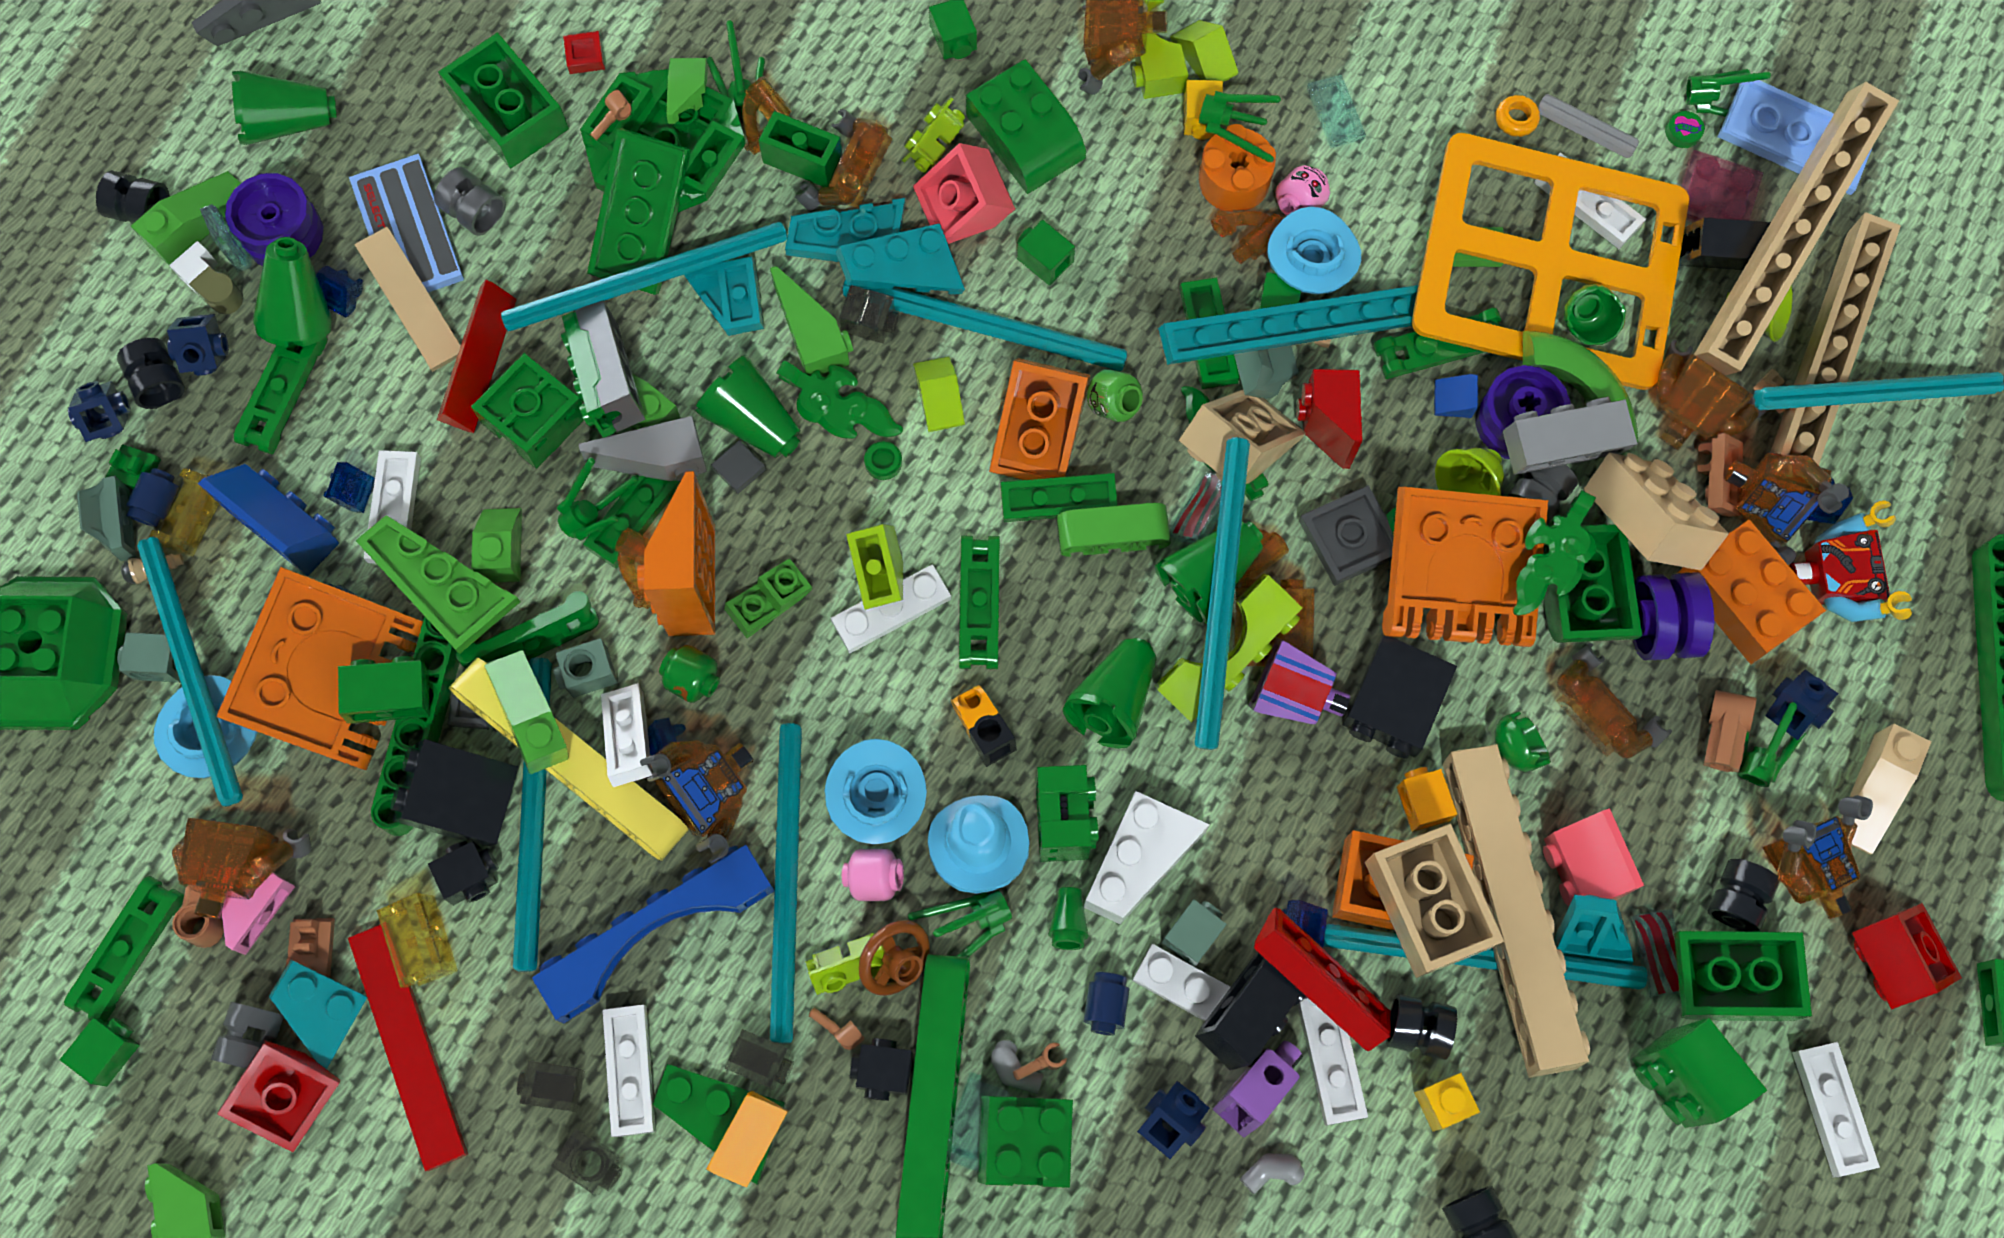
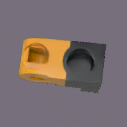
(984, 725)

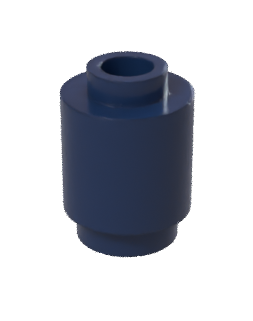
(152, 497)
(1106, 1003)

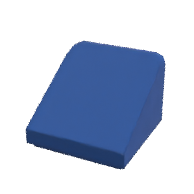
(1456, 396)

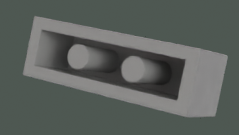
(1569, 435)

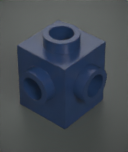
(197, 344)
(96, 421)
(1812, 702)
(1174, 1119)

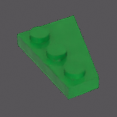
(703, 1106)

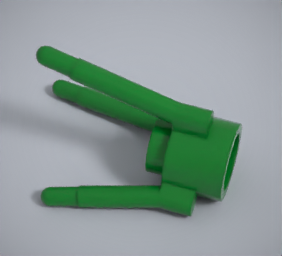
(739, 85)
(1707, 88)
(1218, 112)
(579, 517)
(1760, 764)
(987, 911)

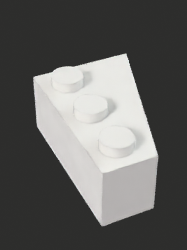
(1141, 855)

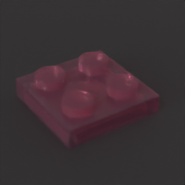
(1719, 188)

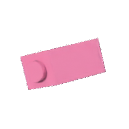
(248, 918)

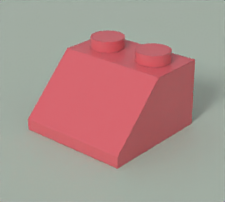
(964, 193)
(1592, 859)

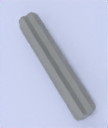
(1588, 126)

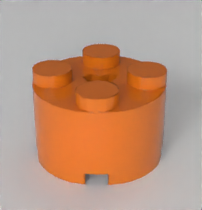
(1233, 176)

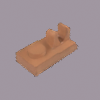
(1720, 494)
(312, 943)

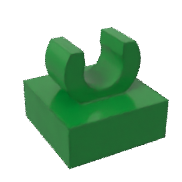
(129, 463)

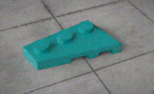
(822, 232)
(902, 259)

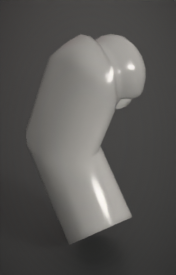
(1006, 1061)
(1275, 1167)

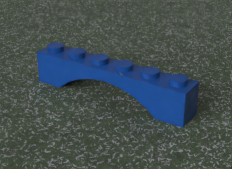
(579, 979)

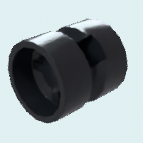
(126, 197)
(150, 373)
(1744, 894)
(1407, 1022)
(1478, 1215)

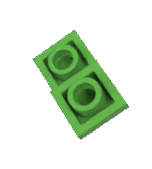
(769, 598)

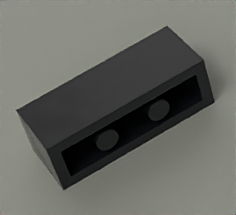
(1249, 1014)

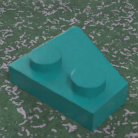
(730, 294)
(1594, 931)
(316, 1009)

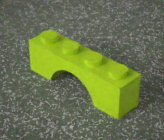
(1162, 67)
(1264, 613)

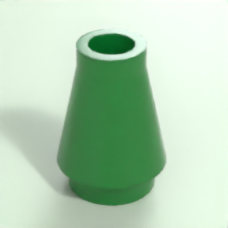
(1068, 923)

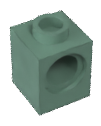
(147, 658)
(599, 677)
(1195, 931)

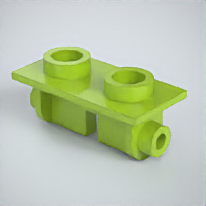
(924, 146)
(832, 972)

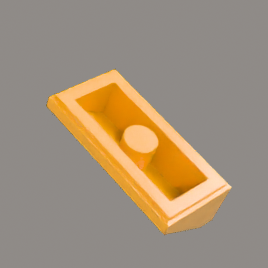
(747, 1139)

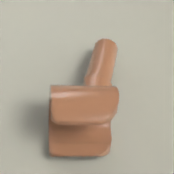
(619, 110)
(847, 1036)
(1039, 1064)

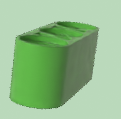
(1113, 528)

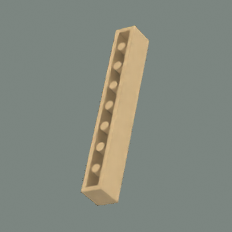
(1796, 228)
(1838, 332)
(1528, 957)

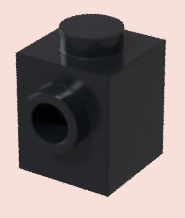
(464, 872)
(881, 1069)

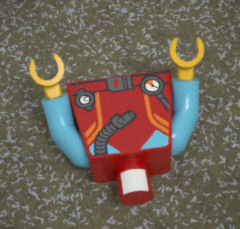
(1849, 569)

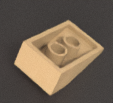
(1244, 417)

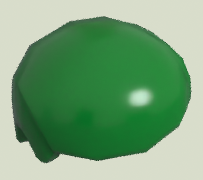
(1594, 314)
(1521, 743)

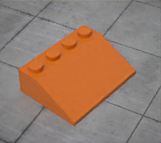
(681, 564)

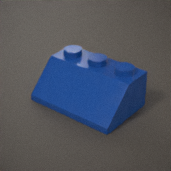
(273, 516)

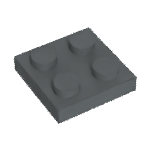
(1349, 535)

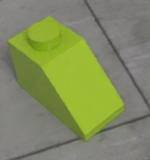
(877, 565)

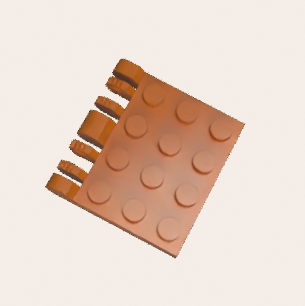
(1460, 560)
(292, 661)

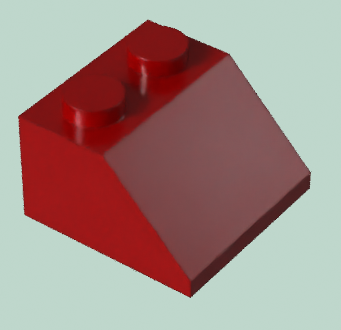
(1333, 413)
(1906, 956)

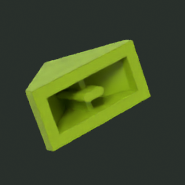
(1207, 50)
(939, 394)

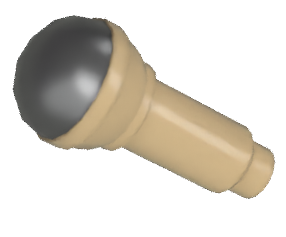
(134, 571)

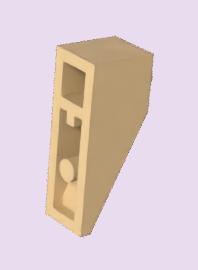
(1886, 779)

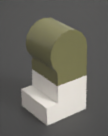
(215, 288)

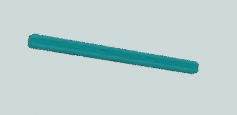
(643, 276)
(1004, 328)
(1878, 390)
(1222, 594)
(190, 672)
(531, 848)
(786, 884)
(1576, 968)

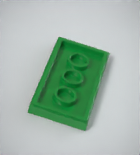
(638, 205)

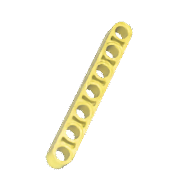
(583, 773)

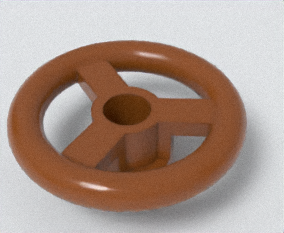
(898, 963)

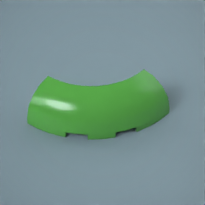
(1576, 366)

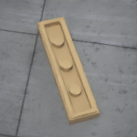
(409, 298)

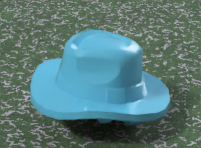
(1314, 251)
(178, 740)
(875, 791)
(979, 843)

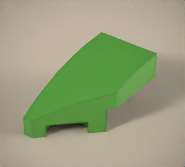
(685, 85)

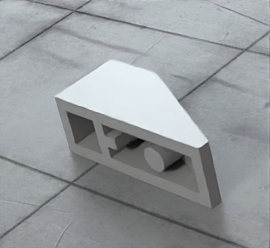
(652, 452)

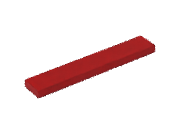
(408, 1053)

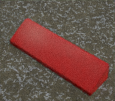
(476, 357)
(1323, 980)

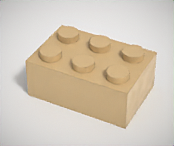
(1656, 511)
(1433, 900)

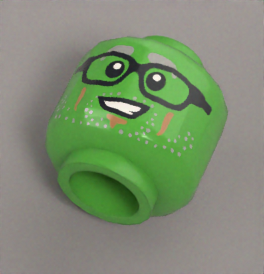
(1114, 395)

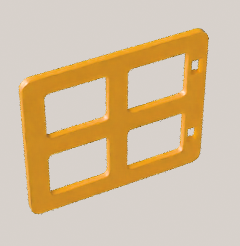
(1551, 257)

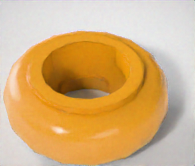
(1511, 126)

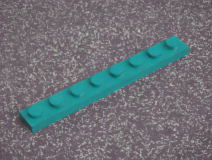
(1287, 325)

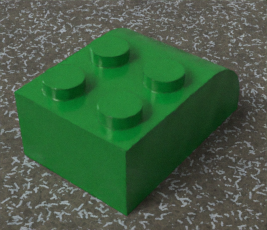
(504, 100)
(1025, 126)
(1604, 599)
(1742, 976)
(1697, 1074)

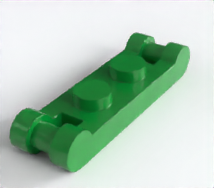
(1424, 351)
(276, 395)
(979, 602)
(539, 633)
(123, 949)

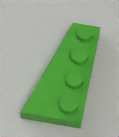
(443, 589)

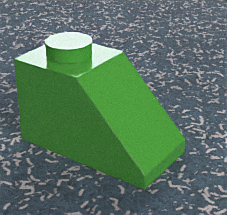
(498, 545)

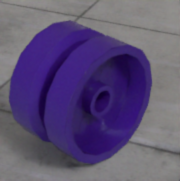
(270, 209)
(1514, 393)
(1674, 616)

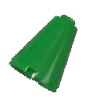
(278, 107)
(290, 297)
(749, 410)
(1192, 569)
(1114, 694)

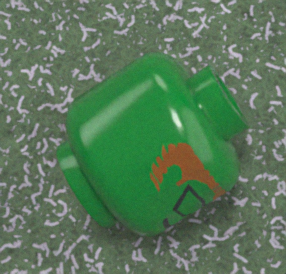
(689, 673)

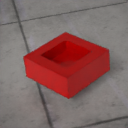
(584, 52)

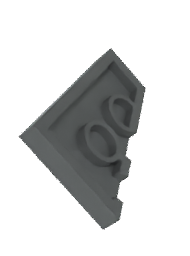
(240, 17)

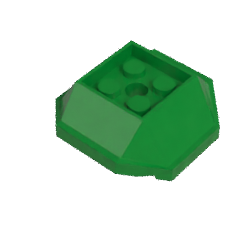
(709, 132)
(77, 656)

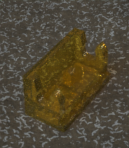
(188, 516)
(416, 940)

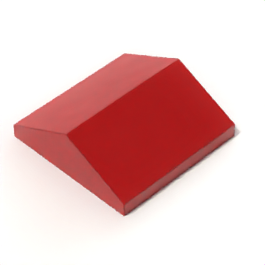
(279, 1095)

